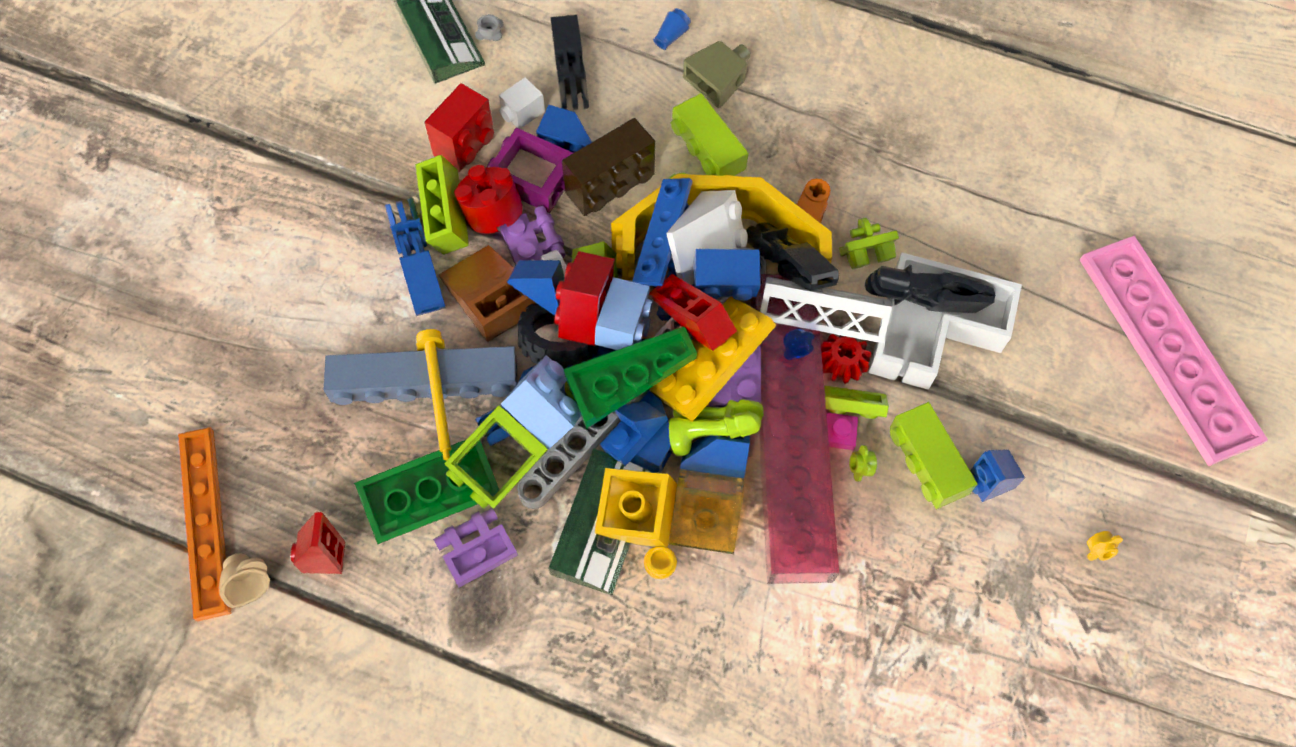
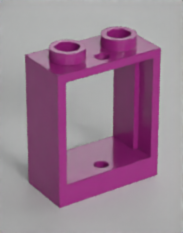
(554, 185)

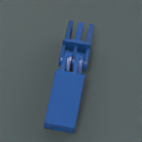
(417, 267)

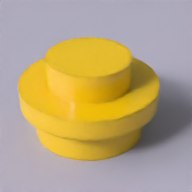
(660, 562)

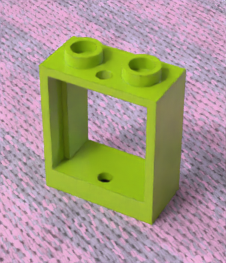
(518, 433)

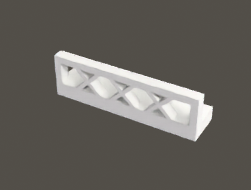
(828, 298)

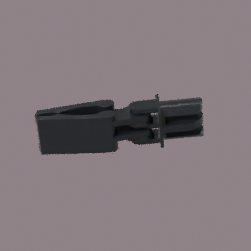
(569, 60)
(796, 261)
(934, 291)

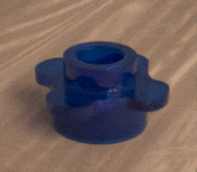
(798, 344)

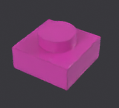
(842, 431)

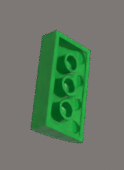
(421, 492)

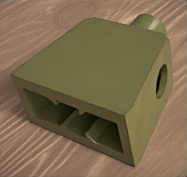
(717, 71)

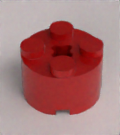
(488, 198)

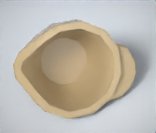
(243, 580)

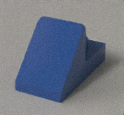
(636, 428)

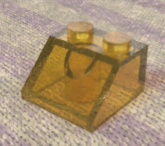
(706, 511)

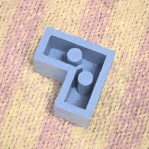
(624, 315)
(541, 404)

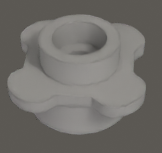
(489, 28)

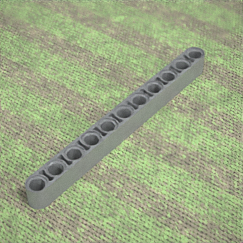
(572, 458)

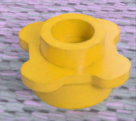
(1103, 545)

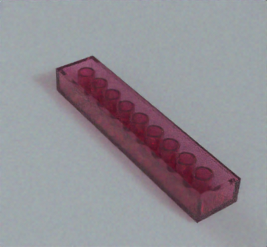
(795, 457)

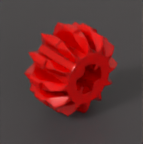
(845, 358)

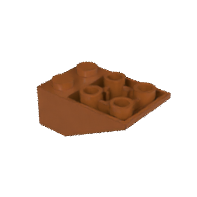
(483, 292)

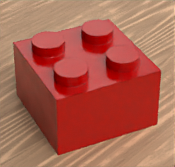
(460, 126)
(583, 296)

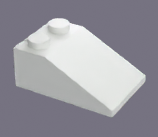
(708, 223)

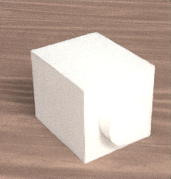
(521, 103)

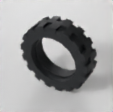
(537, 348)

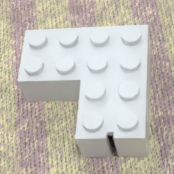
(918, 336)

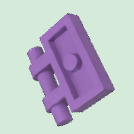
(522, 237)
(480, 554)

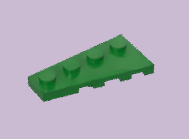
(622, 375)

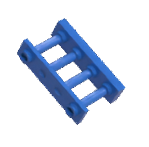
(656, 252)

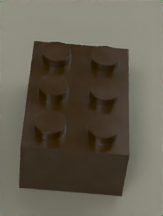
(609, 167)

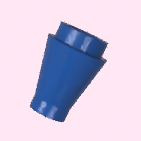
(673, 27)

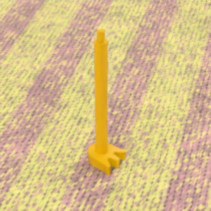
(429, 340)

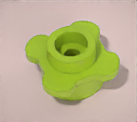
(862, 463)

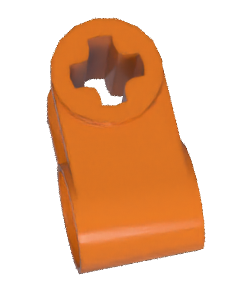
(815, 198)

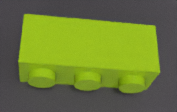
(708, 137)
(441, 212)
(932, 456)

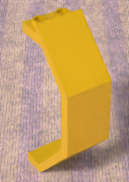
(758, 202)

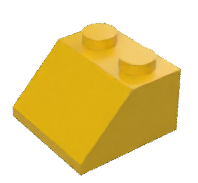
(636, 507)

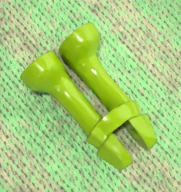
(733, 420)

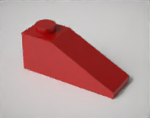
(698, 312)
(318, 547)

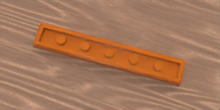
(203, 522)

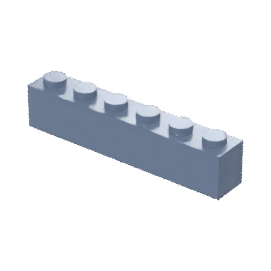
(406, 375)

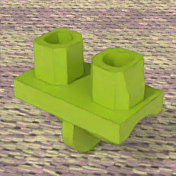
(882, 244)

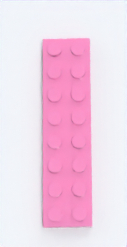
(1173, 351)

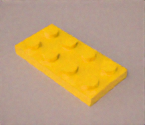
(699, 381)

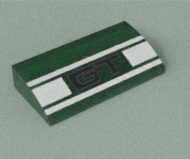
(440, 37)
(581, 553)

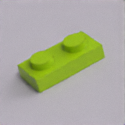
(865, 403)

